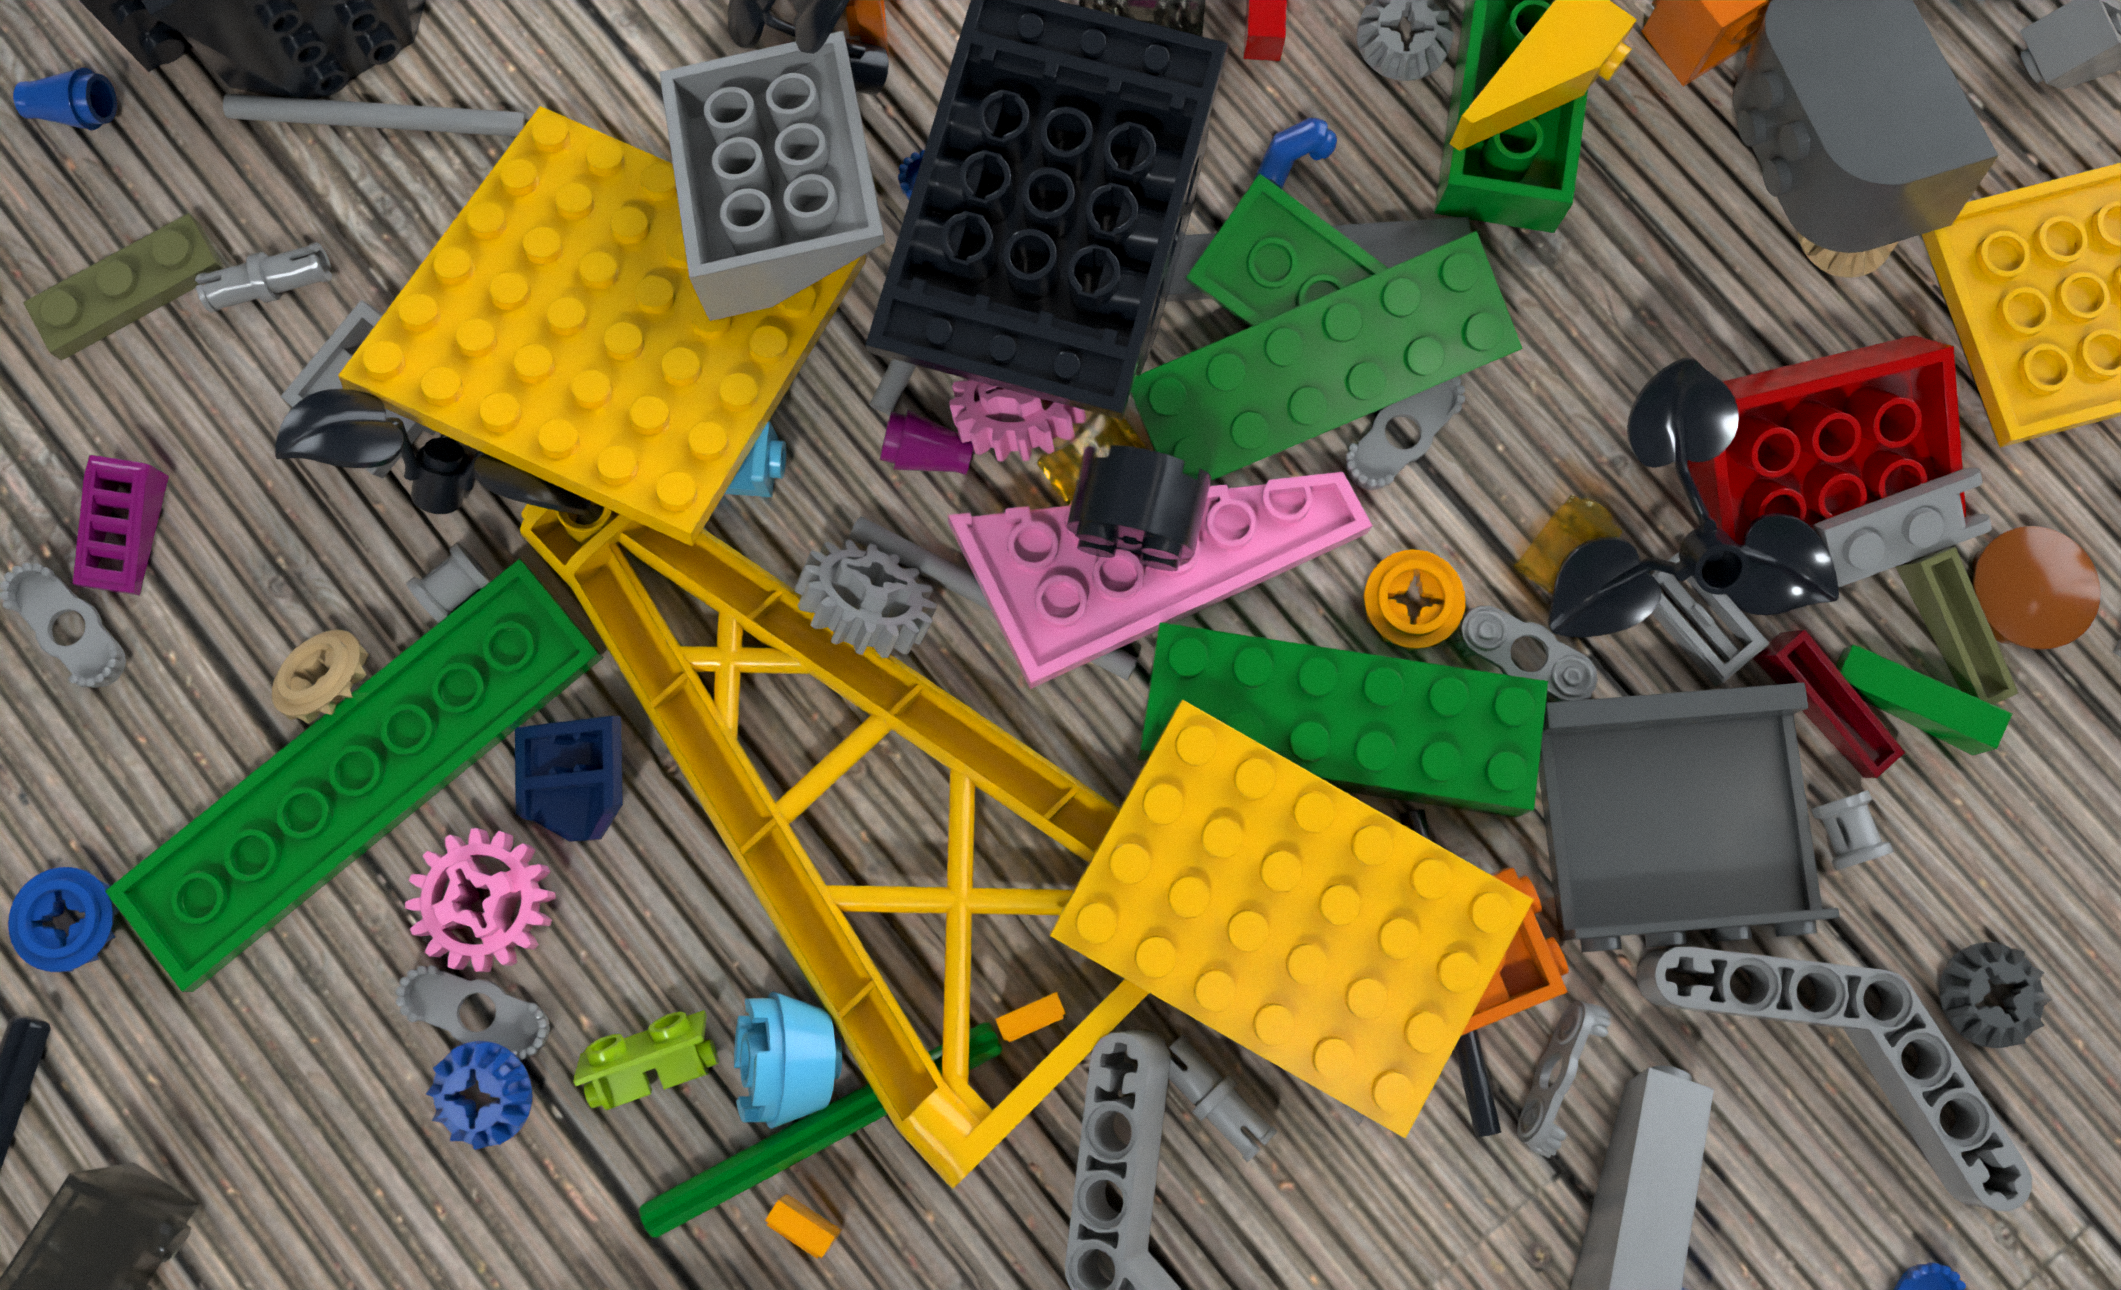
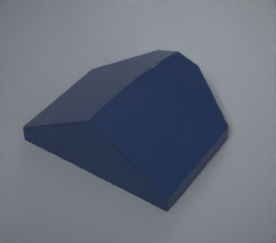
(570, 776)

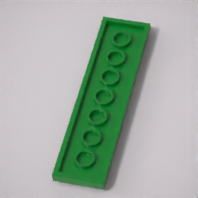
(352, 776)

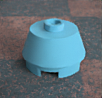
(785, 1059)

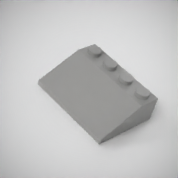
(769, 173)

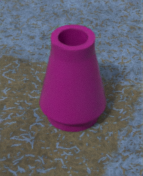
(923, 445)

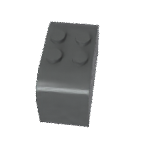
(1858, 122)

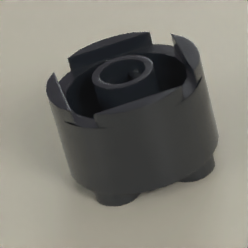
(1138, 505)

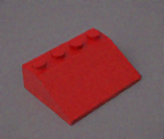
(1836, 434)

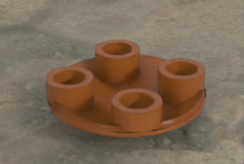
(2036, 587)

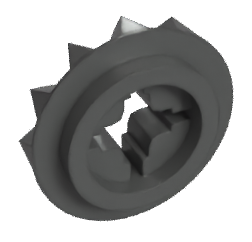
(1966, 982)

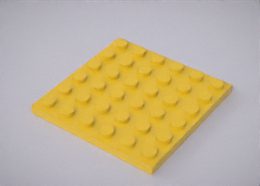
(573, 339)

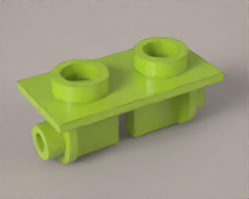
(617, 1066)

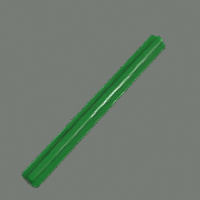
(787, 1147)

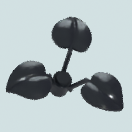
(811, 29)
(353, 432)
(1776, 569)

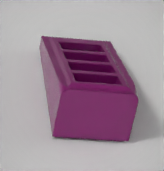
(95, 520)

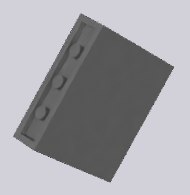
(1678, 816)

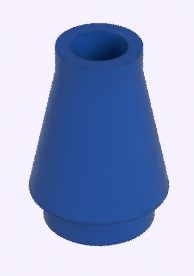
(68, 98)

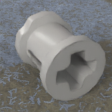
(449, 583)
(1852, 830)

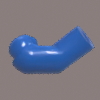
(1303, 138)

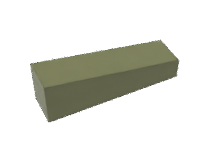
(1958, 624)

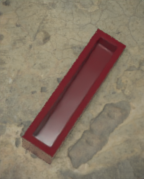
(1831, 702)

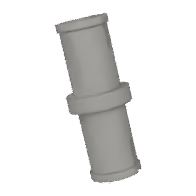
(263, 277)
(1217, 1099)

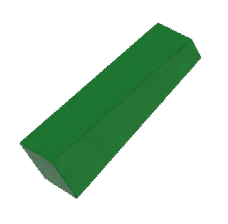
(1924, 702)

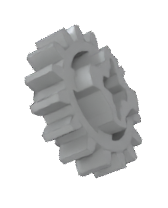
(865, 598)

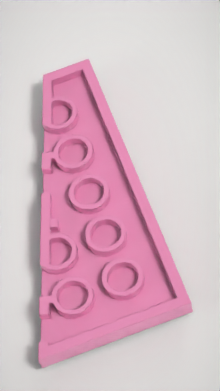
(1077, 606)

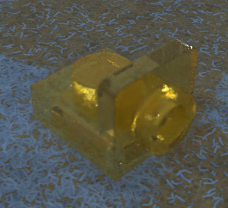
(1064, 463)
(1567, 528)

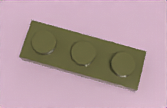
(122, 287)

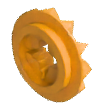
(1436, 582)

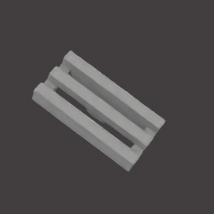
(1692, 642)

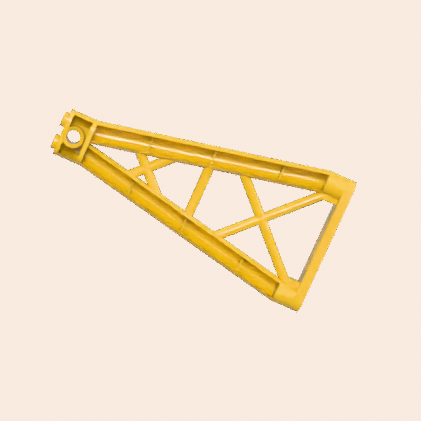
(928, 1108)

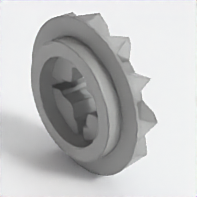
(1384, 49)

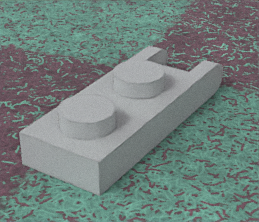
(1902, 527)

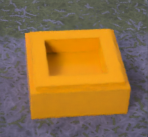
(1030, 1017)
(802, 1226)

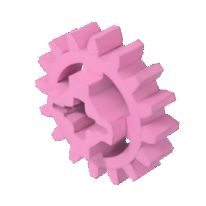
(1009, 419)
(455, 910)

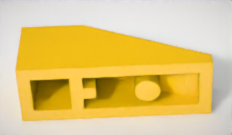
(1549, 67)

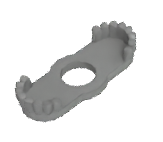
(1375, 461)
(40, 600)
(1490, 635)
(437, 1000)
(1543, 1103)

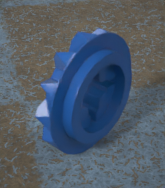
(44, 899)
(499, 1075)

